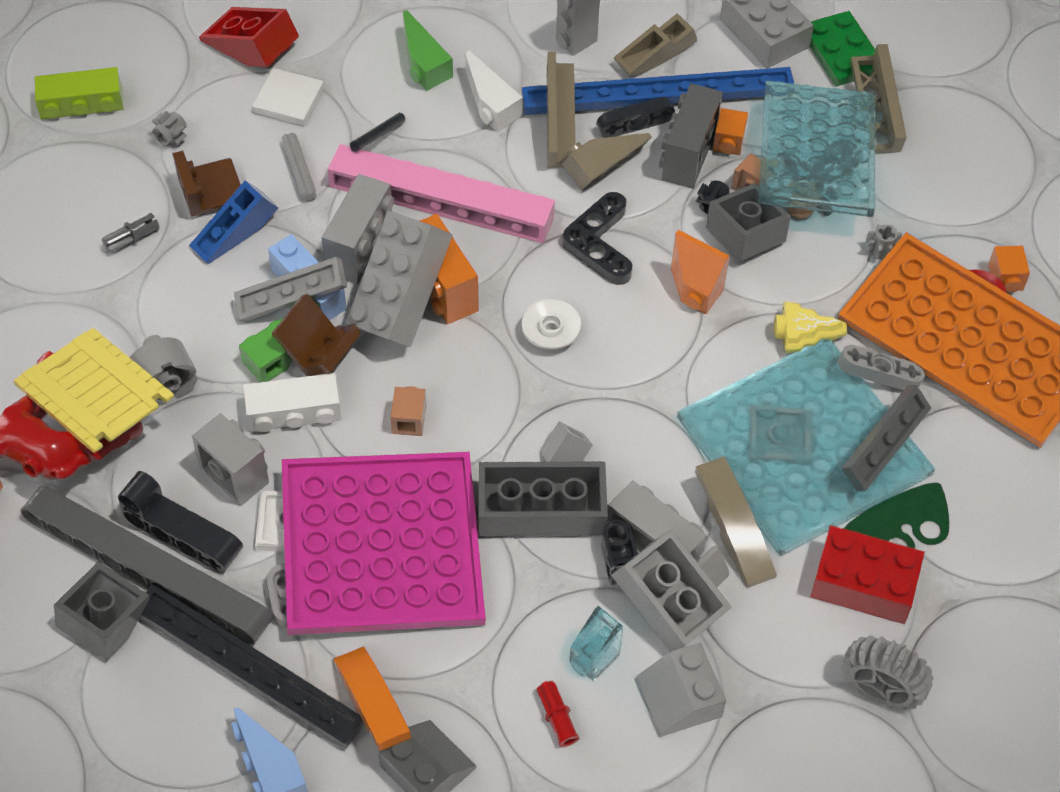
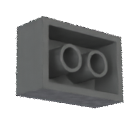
(690, 135)

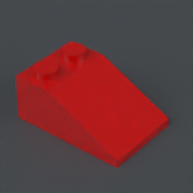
(252, 35)

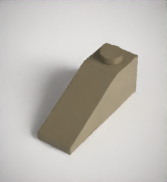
(599, 156)

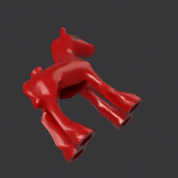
(44, 450)

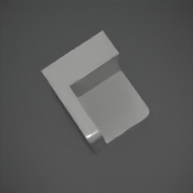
(566, 445)

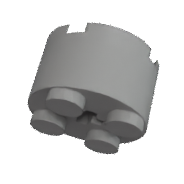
(167, 363)

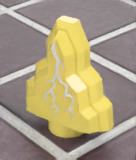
(804, 327)

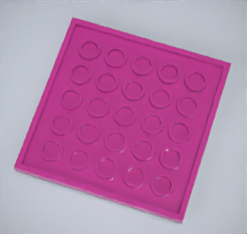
(381, 543)

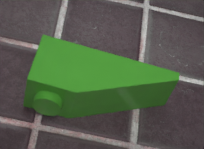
(427, 59)

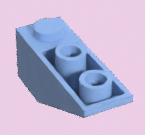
(268, 757)

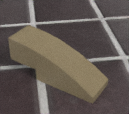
(656, 46)

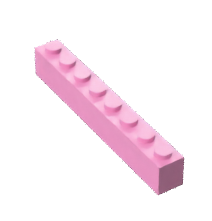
(448, 194)

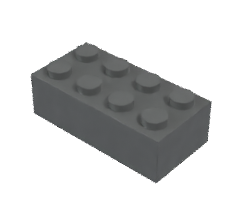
(542, 498)

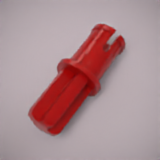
(557, 714)

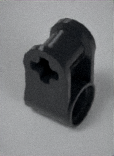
(617, 553)

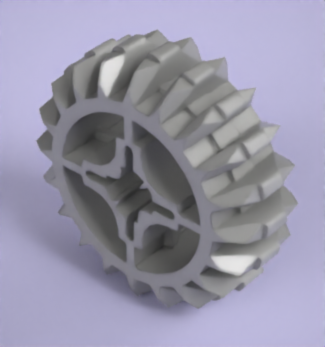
(887, 672)

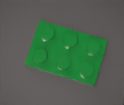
(836, 41)

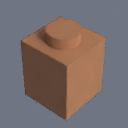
(408, 411)

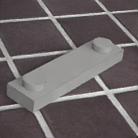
(287, 289)

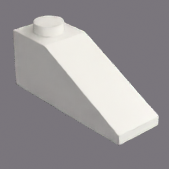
(494, 98)

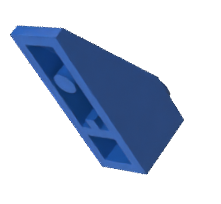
(235, 221)

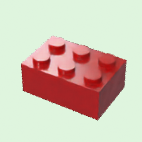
(867, 574)

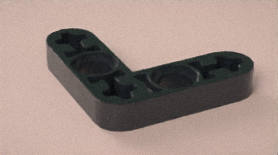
(591, 239)

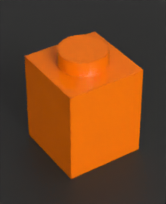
(730, 131)
(1010, 266)

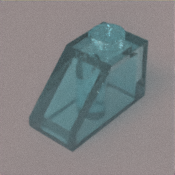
(596, 644)

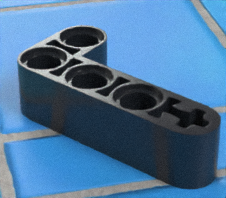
(176, 525)

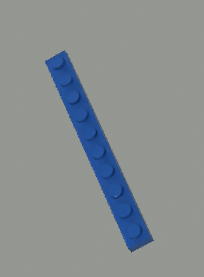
(637, 90)

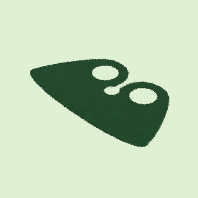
(909, 507)

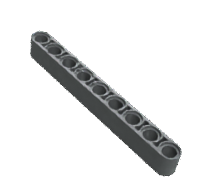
(146, 563)

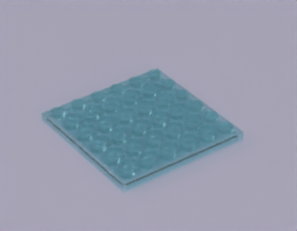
(789, 438)

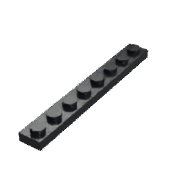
(252, 668)

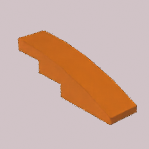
(372, 698)

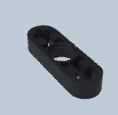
(651, 113)

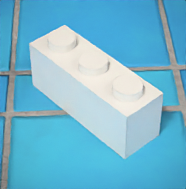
(292, 402)

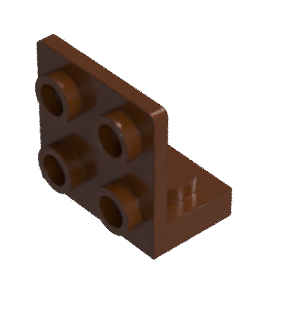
(206, 185)
(312, 338)

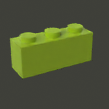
(78, 93)

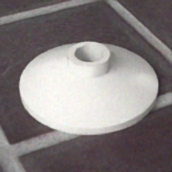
(553, 315)

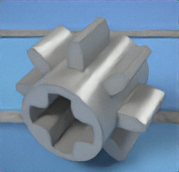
(169, 128)
(882, 240)

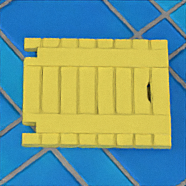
(93, 389)

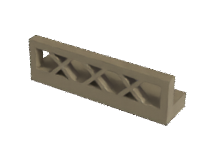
(887, 95)
(560, 110)

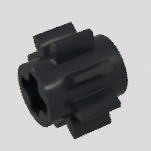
(709, 193)

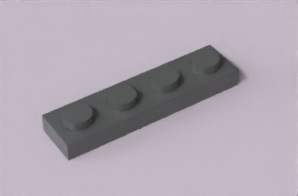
(886, 438)

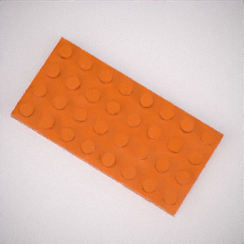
(963, 336)

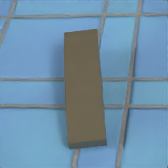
(736, 521)

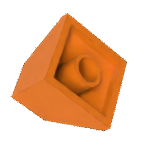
(698, 271)

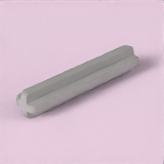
(299, 167)

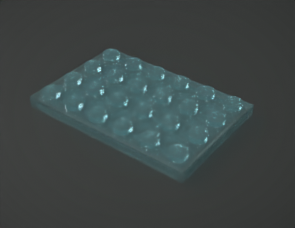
(818, 149)

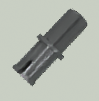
(130, 233)

